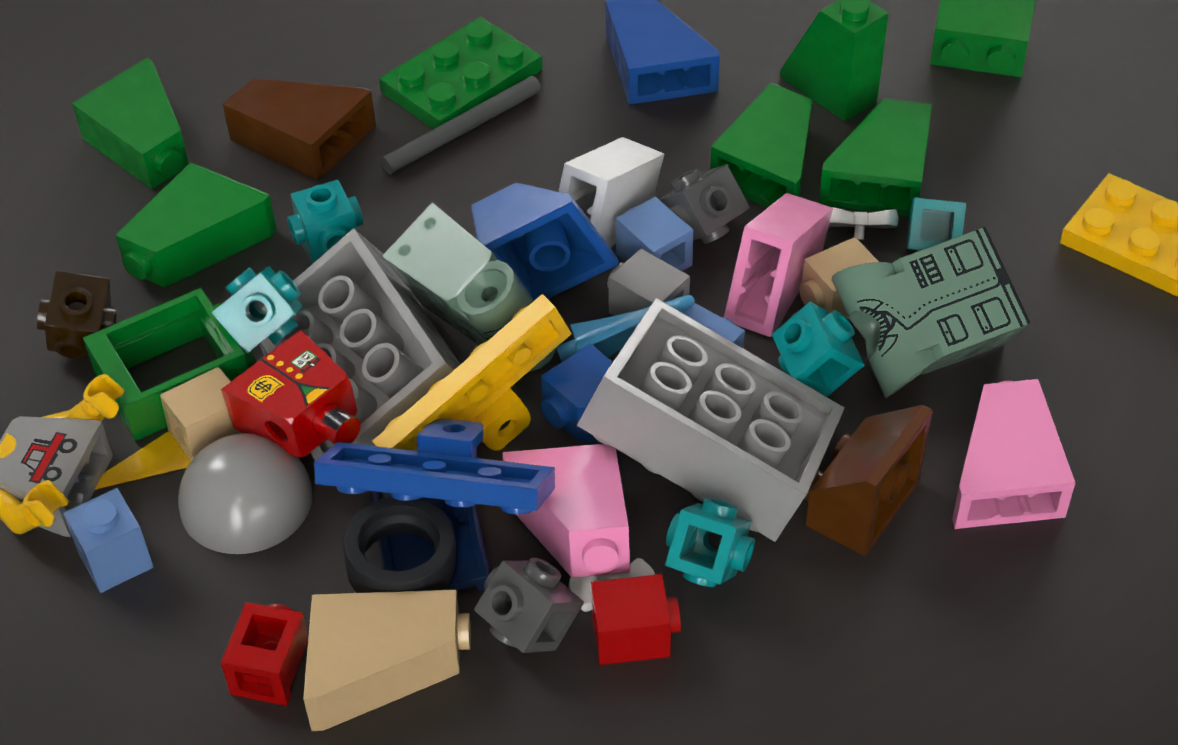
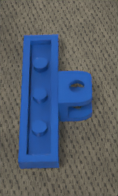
(440, 469)

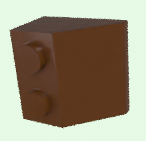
(869, 478)

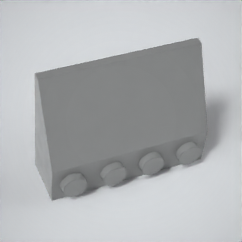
(371, 331)
(713, 418)

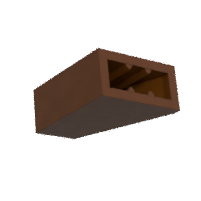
(300, 122)

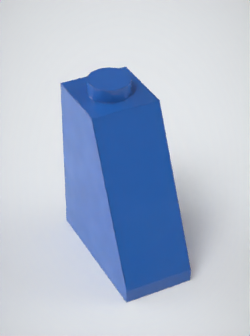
(658, 52)

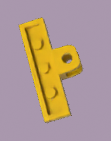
(482, 383)

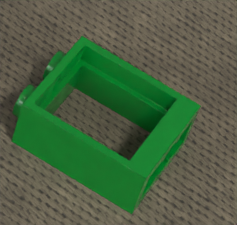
(155, 333)

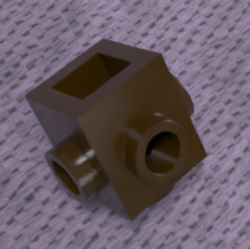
(75, 310)

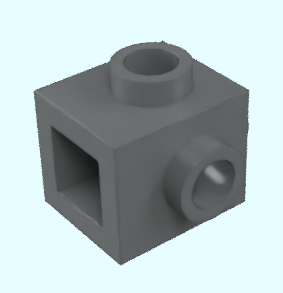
(706, 201)
(528, 605)

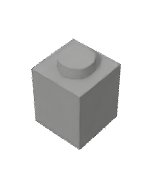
(642, 280)

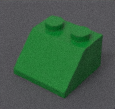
(983, 35)

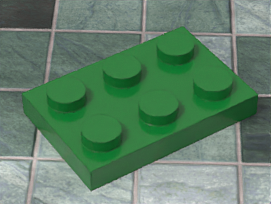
(460, 72)

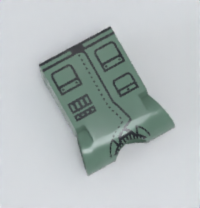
(458, 277)
(931, 307)

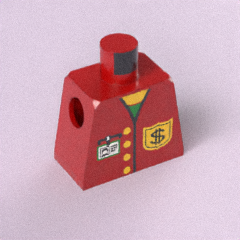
(294, 398)

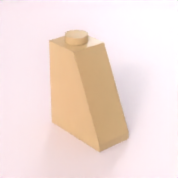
(378, 650)

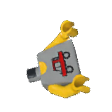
(56, 460)

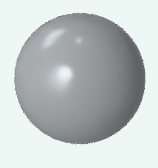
(243, 494)

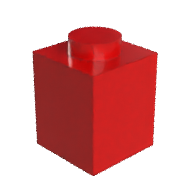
(633, 619)

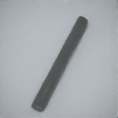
(460, 125)

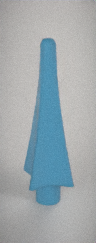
(612, 332)

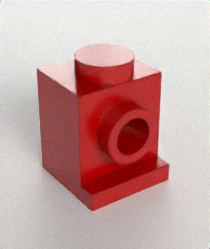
(265, 652)

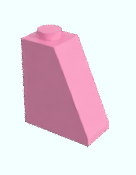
(773, 260)
(1013, 460)
(585, 514)

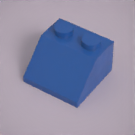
(541, 238)

